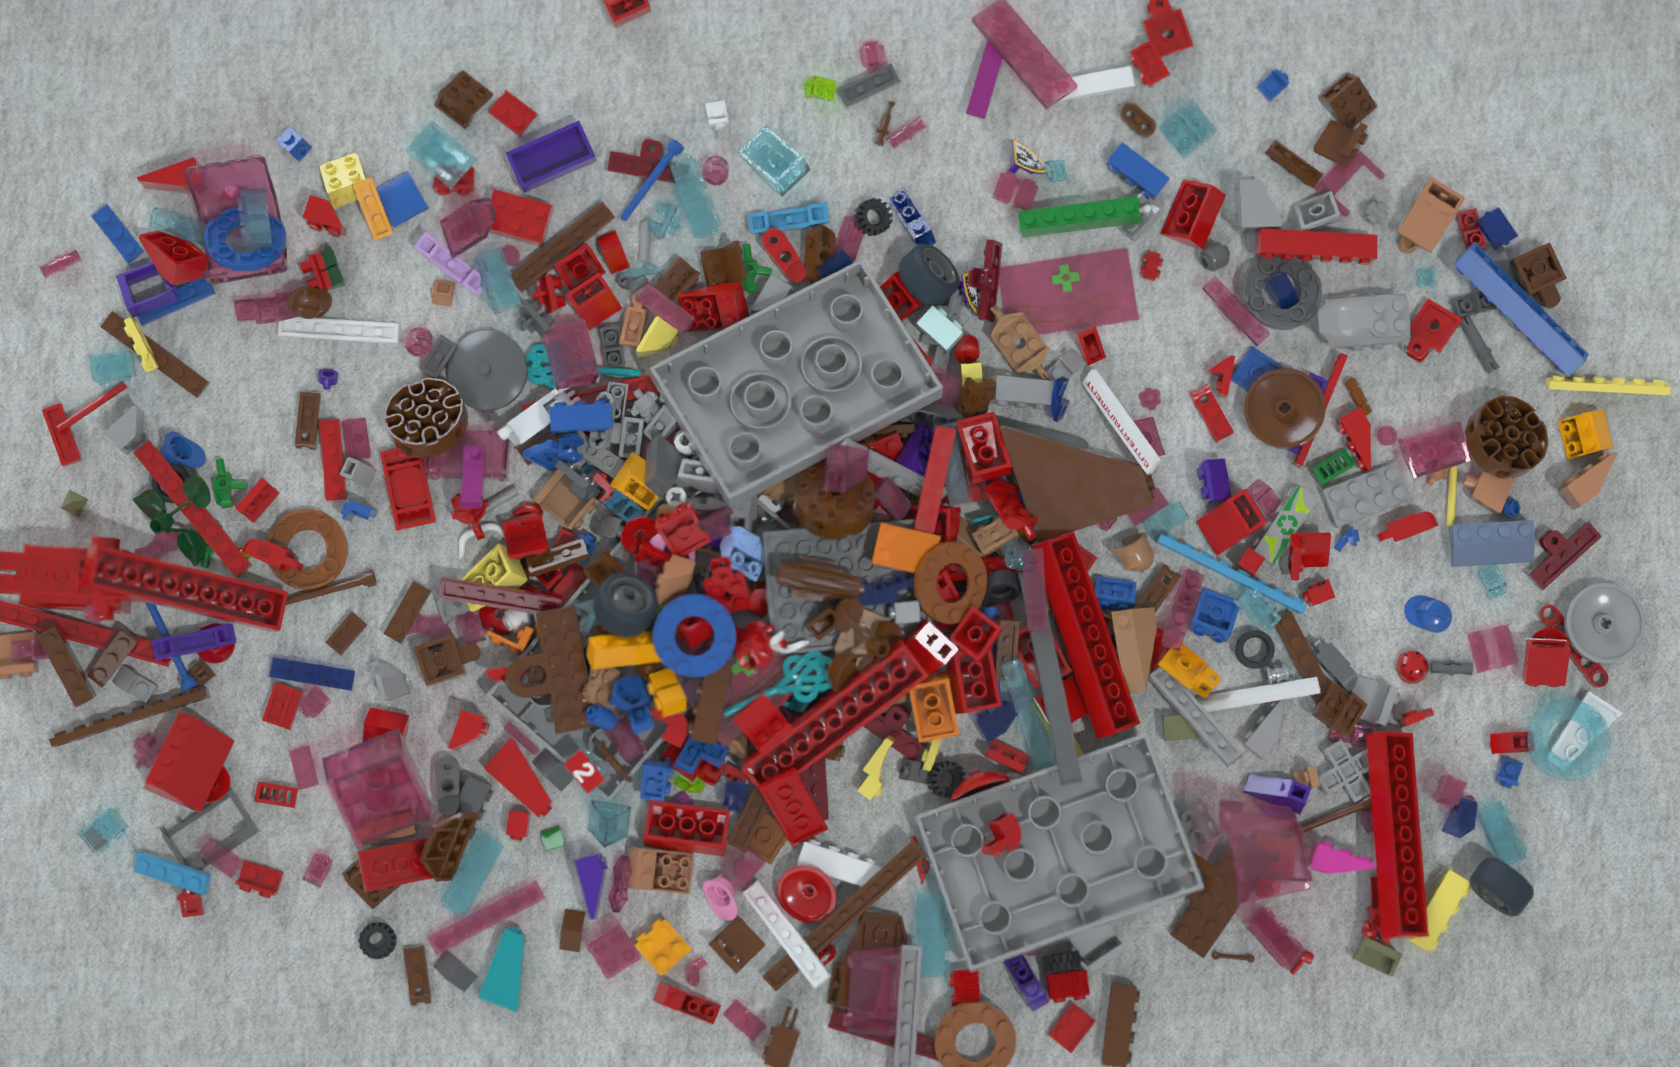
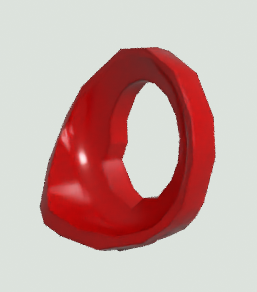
(829, 949)

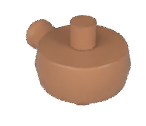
(1436, 476)

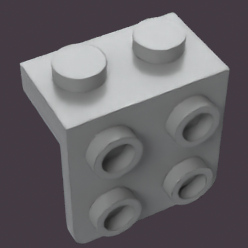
(1379, 700)
(1197, 824)
(1098, 947)

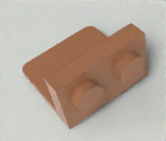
(10, 668)

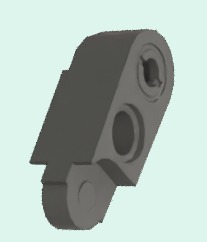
(1335, 664)
(448, 801)

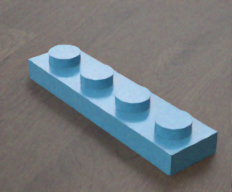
(172, 873)

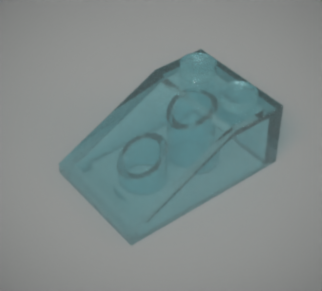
(440, 155)
(774, 161)

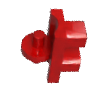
(546, 293)
(1371, 929)

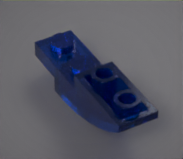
(884, 592)

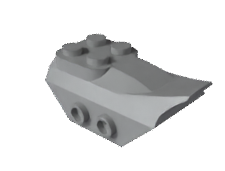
(1365, 321)

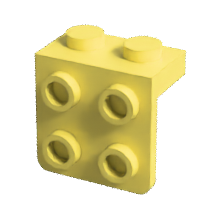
(340, 176)

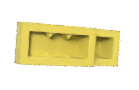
(872, 784)

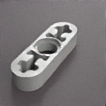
(607, 435)

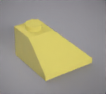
(658, 338)

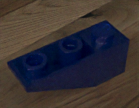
(911, 218)
(996, 722)

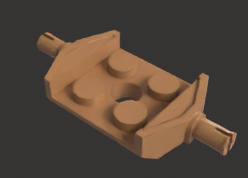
(1017, 326)

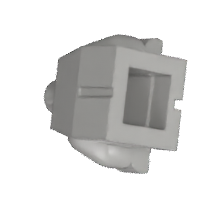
(646, 405)

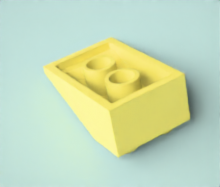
(496, 570)

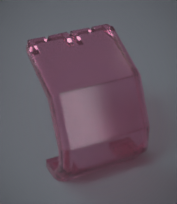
(217, 189)

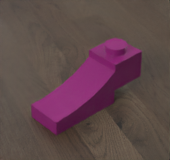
(473, 476)

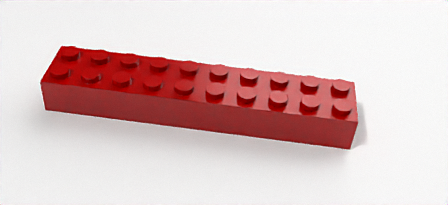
(183, 588)
(1086, 637)
(839, 714)
(1397, 835)

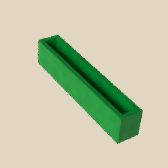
(1080, 217)

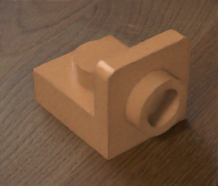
(1307, 777)

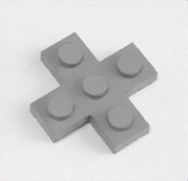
(1346, 771)

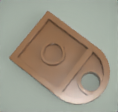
(854, 642)

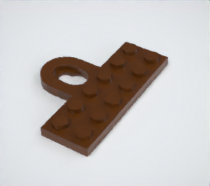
(563, 667)
(1210, 907)

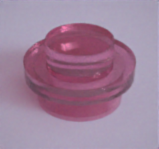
(1386, 435)

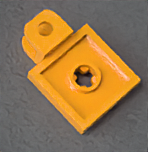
(1193, 674)

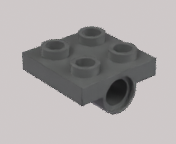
(583, 486)

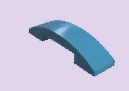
(789, 219)
(618, 503)

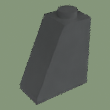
(662, 465)

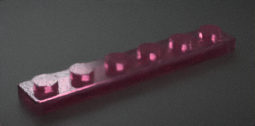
(486, 918)

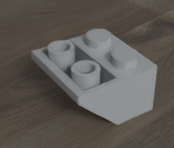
(127, 430)

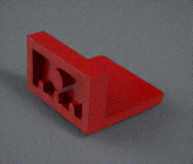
(1308, 551)
(762, 723)

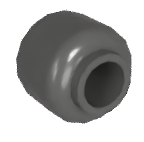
(1214, 256)

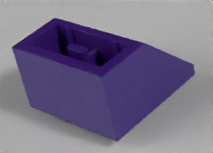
(1214, 480)

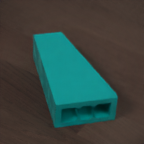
(504, 976)

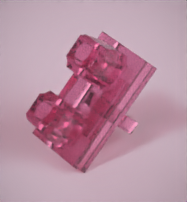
(143, 747)

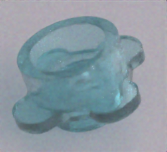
(1430, 273)

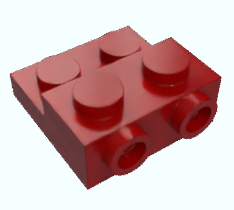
(681, 530)

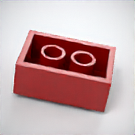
(520, 218)
(973, 682)

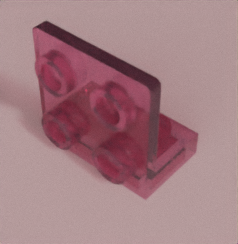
(613, 951)

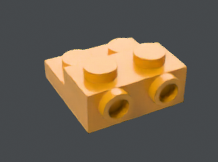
(662, 946)

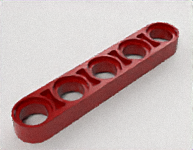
(1589, 672)

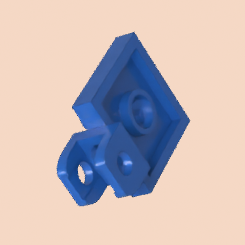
(551, 452)

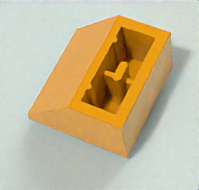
(1585, 434)
(631, 482)

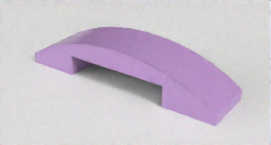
(455, 268)

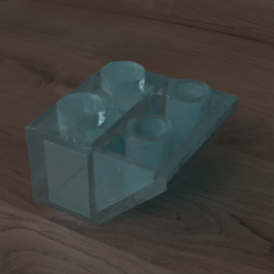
(1188, 129)

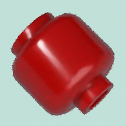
(967, 349)

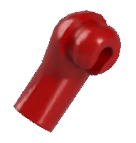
(527, 508)

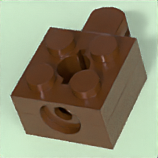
(1539, 273)
(444, 659)
(782, 1042)

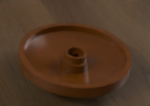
(1284, 408)

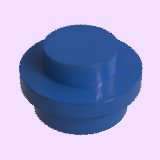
(1511, 508)

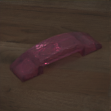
(1035, 589)

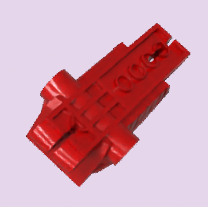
(52, 579)

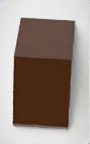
(822, 622)
(572, 930)

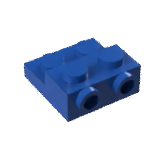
(1214, 616)

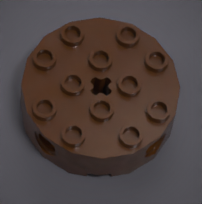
(426, 418)
(1506, 437)
(831, 512)

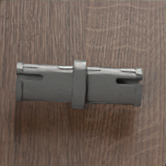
(1451, 667)

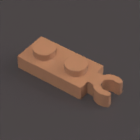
(633, 325)

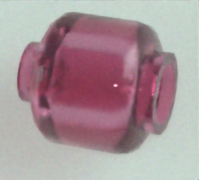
(872, 55)
(715, 170)
(419, 342)

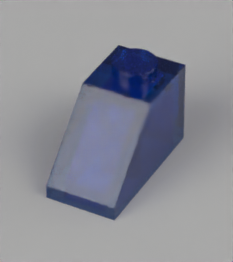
(1282, 291)
(735, 796)

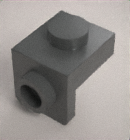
(913, 771)

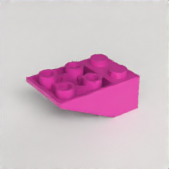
(1330, 861)

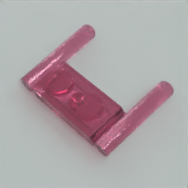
(1339, 176)

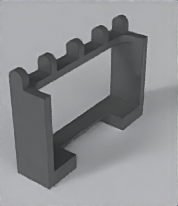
(230, 845)

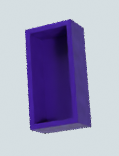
(551, 156)

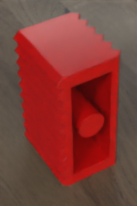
(1067, 985)
(966, 986)

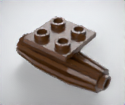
(818, 580)

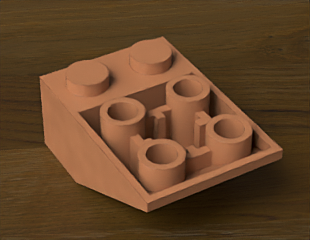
(1431, 214)
(1587, 485)
(660, 870)

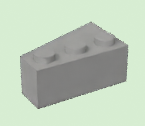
(1022, 392)

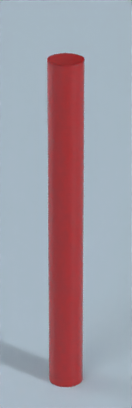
(91, 407)

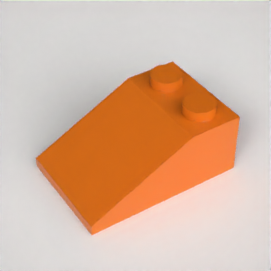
(902, 547)
(934, 708)

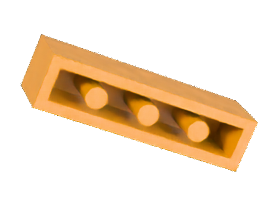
(621, 651)

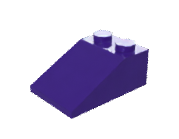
(592, 877)

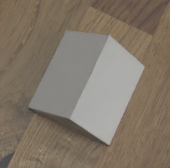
(1317, 212)

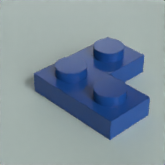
(695, 751)

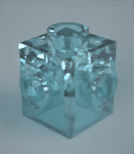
(1013, 553)

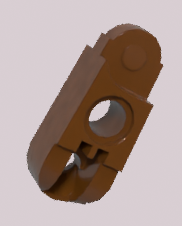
(818, 248)

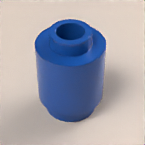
(601, 717)

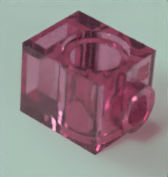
(314, 703)

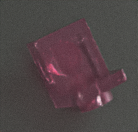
(318, 869)

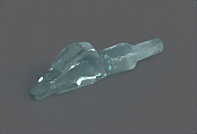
(643, 271)

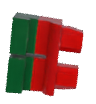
(325, 269)

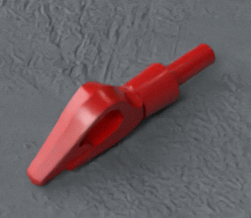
(919, 866)

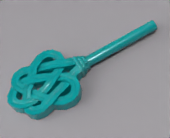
(537, 371)
(821, 675)

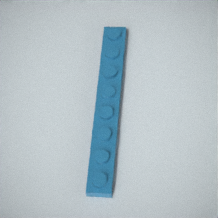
(1223, 568)

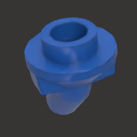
(1351, 536)

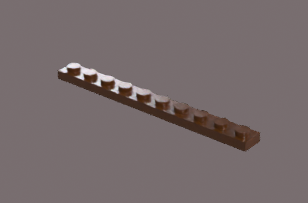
(849, 911)

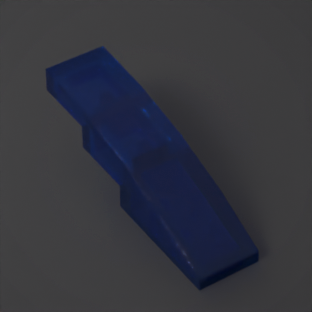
(311, 674)

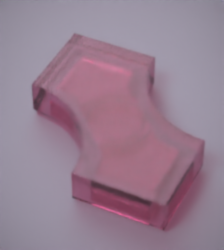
(159, 545)
(431, 627)
(622, 873)

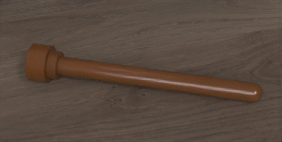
(366, 579)
(1363, 804)

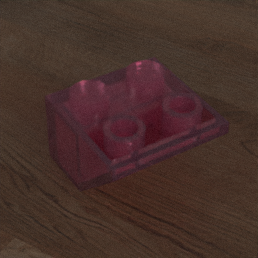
(845, 468)

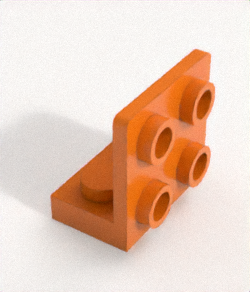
(524, 637)

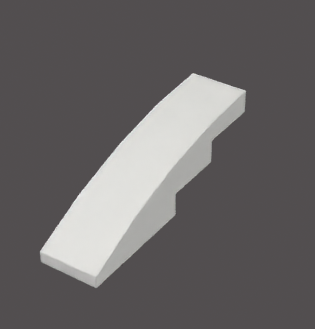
(1102, 83)

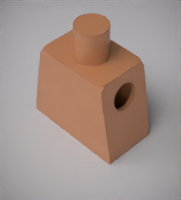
(1489, 490)

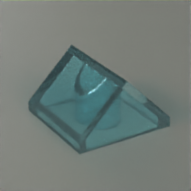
(608, 821)

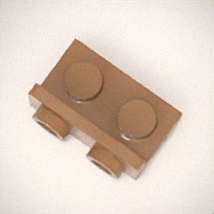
(993, 535)
(600, 686)

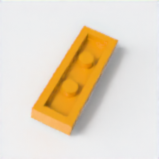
(372, 208)

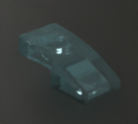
(1165, 520)

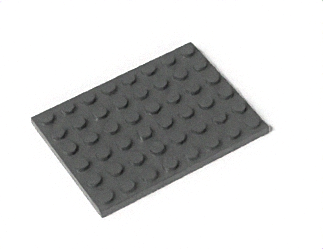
(854, 557)

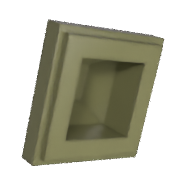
(74, 503)

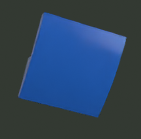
(401, 199)

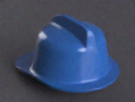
(181, 450)
(1428, 613)
(630, 693)

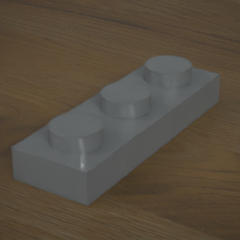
(868, 85)

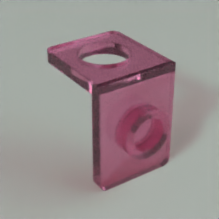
(1265, 498)

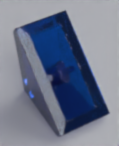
(1461, 818)

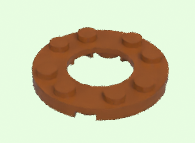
(336, 548)
(928, 571)
(967, 1014)

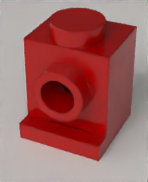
(1318, 593)

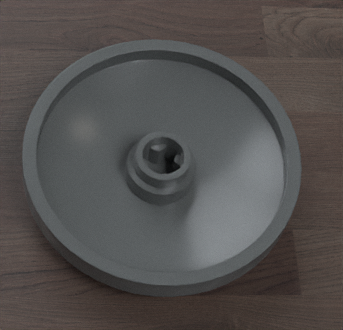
(488, 370)

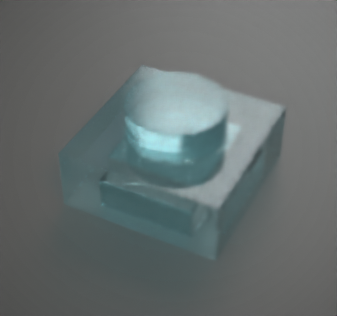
(1055, 170)

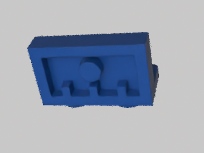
(353, 508)
(1115, 593)
(655, 780)

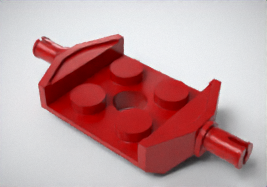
(1009, 507)

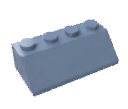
(1492, 543)

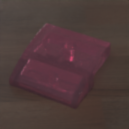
(1492, 648)

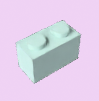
(940, 328)

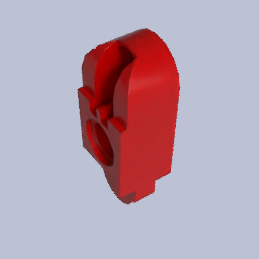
(794, 269)
(1408, 526)
(272, 555)

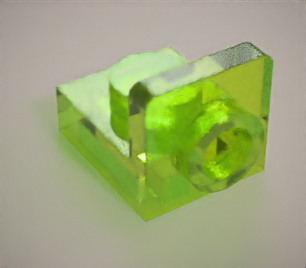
(820, 88)

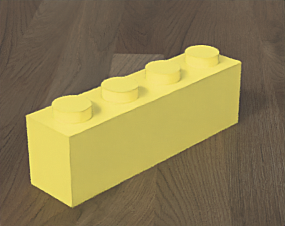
(1441, 906)

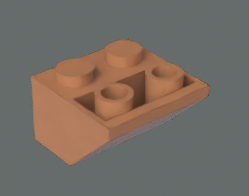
(675, 580)

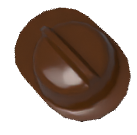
(309, 302)

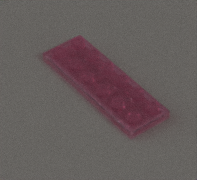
(1024, 53)

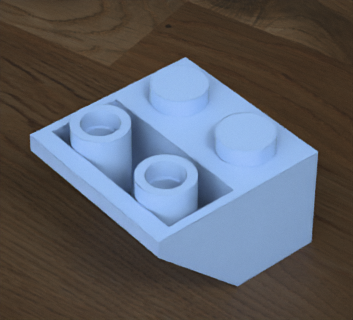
(744, 552)

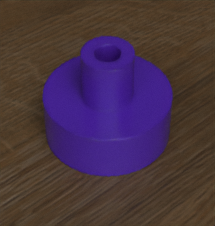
(327, 378)

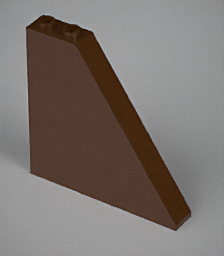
(1072, 484)

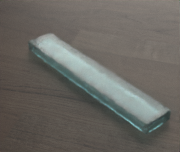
(191, 230)
(1027, 714)

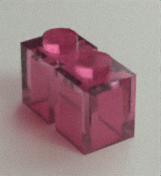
(1006, 187)
(1449, 791)

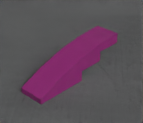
(984, 82)

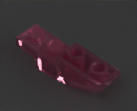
(264, 309)
(1182, 609)

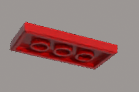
(793, 807)
(392, 865)

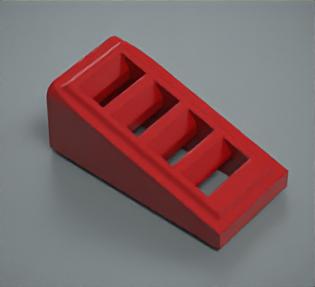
(260, 789)

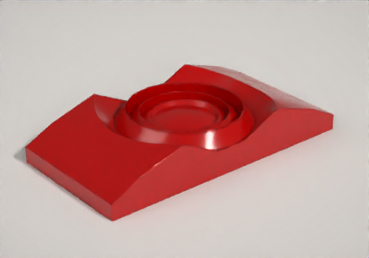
(407, 489)

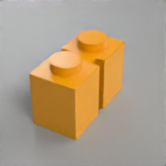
(667, 696)

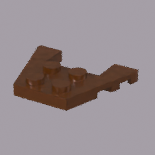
(876, 932)

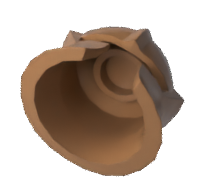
(1136, 554)

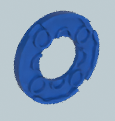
(224, 255)
(694, 606)

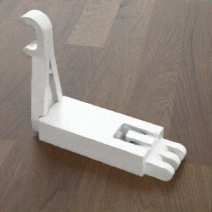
(535, 418)

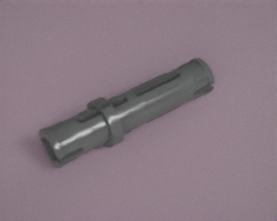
(1479, 345)

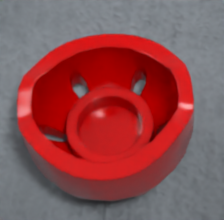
(1412, 664)

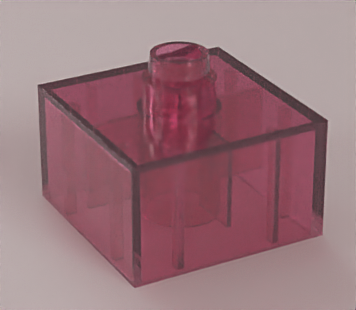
(377, 787)

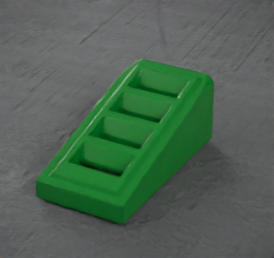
(1320, 477)

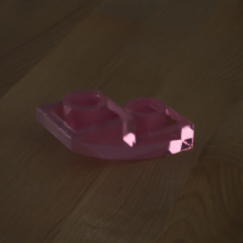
(28, 650)

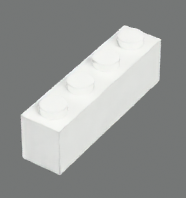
(836, 864)

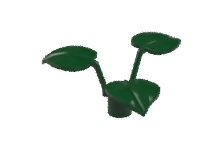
(153, 506)

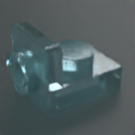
(1493, 581)

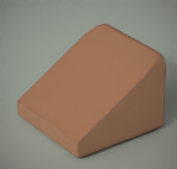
(443, 292)

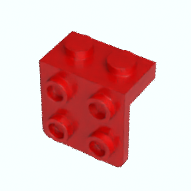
(525, 535)

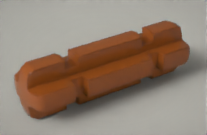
(1358, 396)

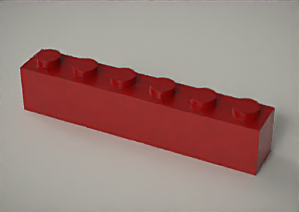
(1316, 245)

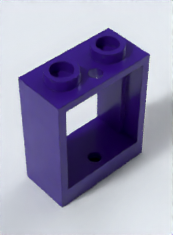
(140, 274)

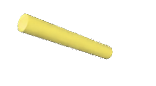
(1451, 496)

